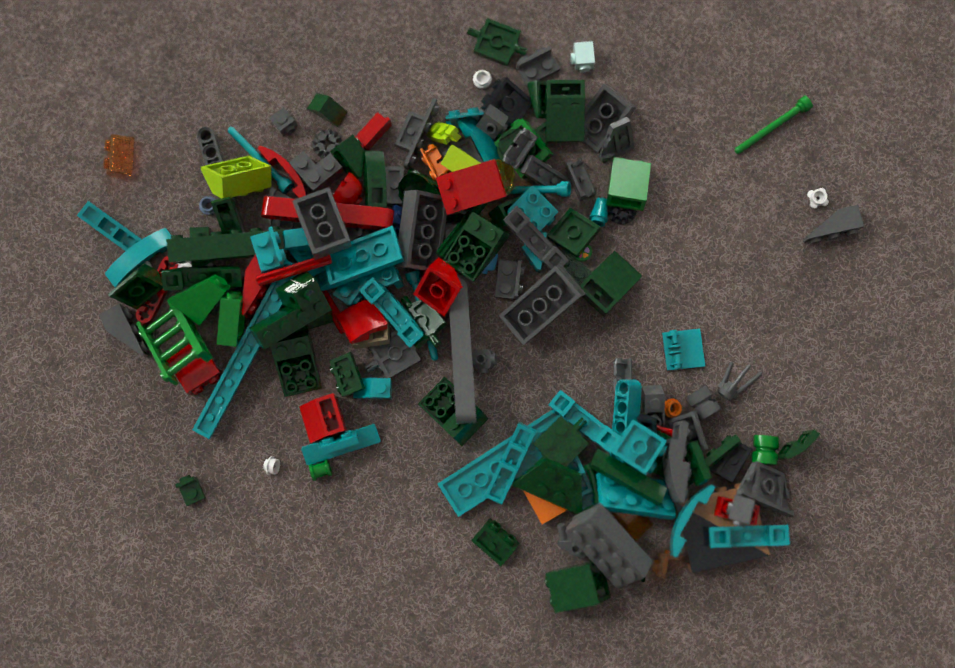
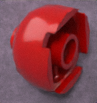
(349, 190)

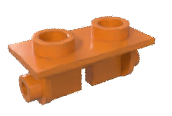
(430, 158)

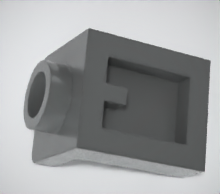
(283, 122)

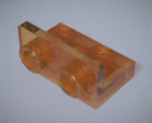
(119, 154)

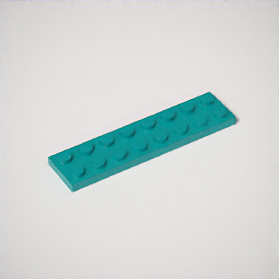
(469, 484)

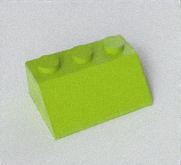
(237, 177)

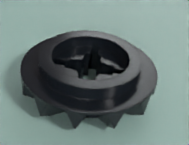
(621, 218)

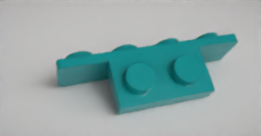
(340, 444)

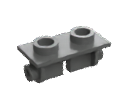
(515, 155)
(622, 370)

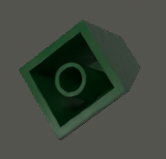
(577, 587)

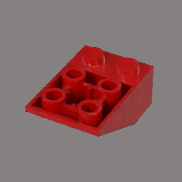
(253, 293)

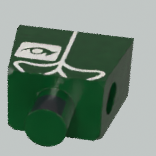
(300, 291)

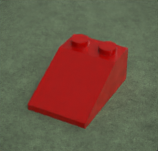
(471, 187)

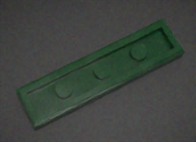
(628, 477)

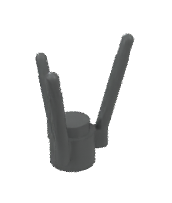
(728, 390)

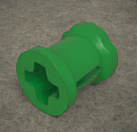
(320, 470)

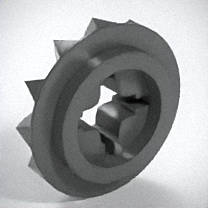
(321, 137)

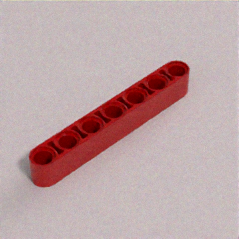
(352, 215)

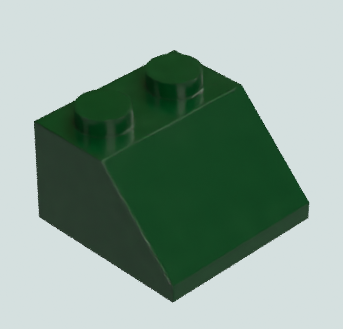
(138, 287)

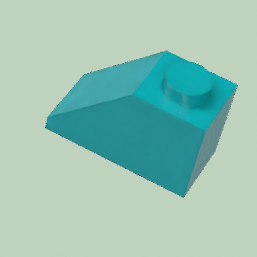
(375, 389)

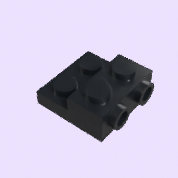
(508, 99)

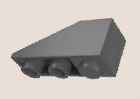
(843, 221)
(119, 324)
(654, 403)

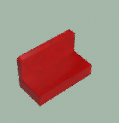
(373, 131)

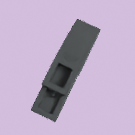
(674, 468)

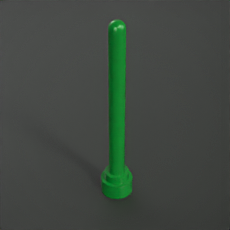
(803, 105)

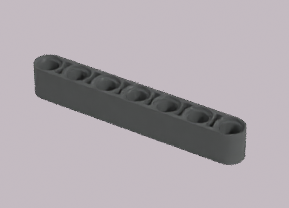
(208, 147)

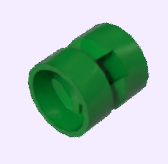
(765, 449)

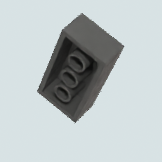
(421, 229)
(542, 304)
(609, 546)

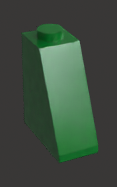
(200, 298)

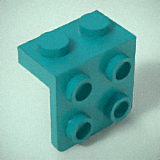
(536, 208)

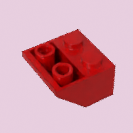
(323, 418)

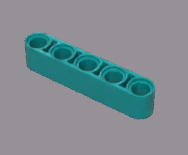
(626, 406)

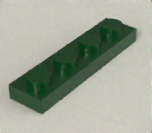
(716, 455)

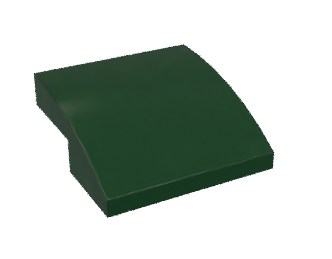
(794, 448)

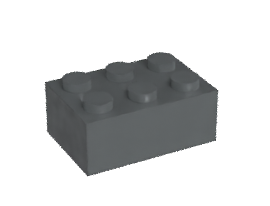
(322, 223)

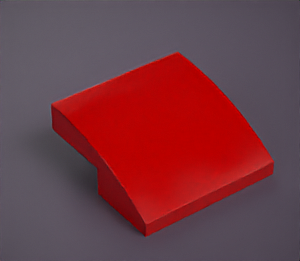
(360, 321)

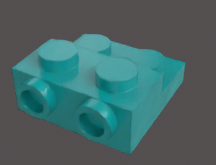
(640, 447)

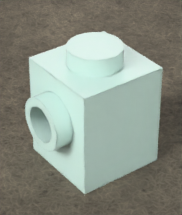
(583, 56)

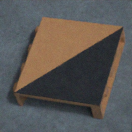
(697, 537)

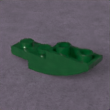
(375, 179)

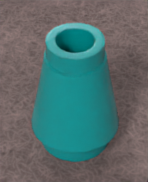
(599, 212)

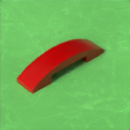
(273, 157)

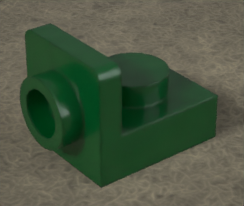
(190, 489)

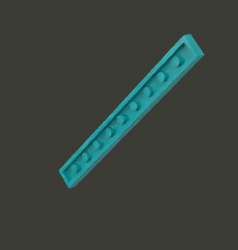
(238, 365)

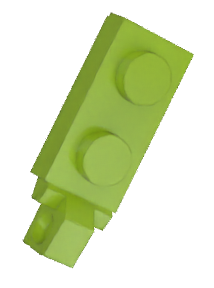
(443, 133)

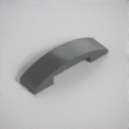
(534, 239)

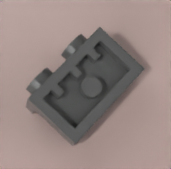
(537, 65)
(508, 279)

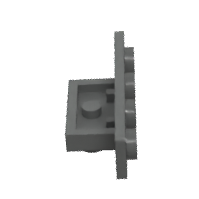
(413, 131)

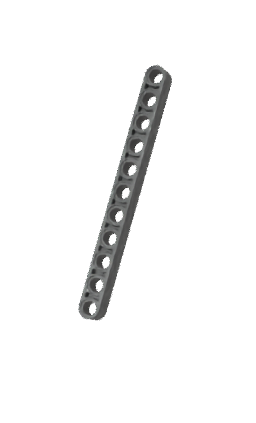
(462, 351)

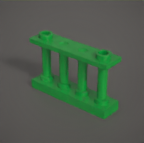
(191, 337)

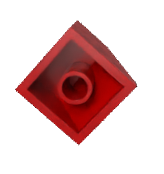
(439, 286)

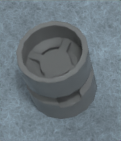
(702, 402)

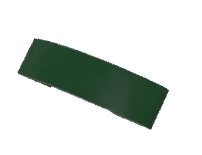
(187, 276)

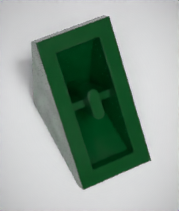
(327, 109)

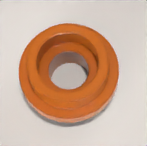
(677, 408)

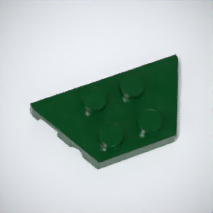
(554, 484)

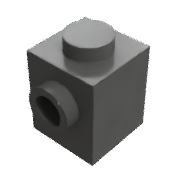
(492, 121)
(741, 510)

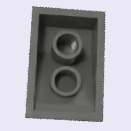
(602, 110)

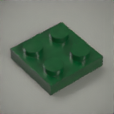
(573, 232)

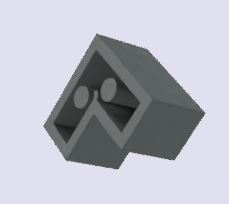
(317, 176)

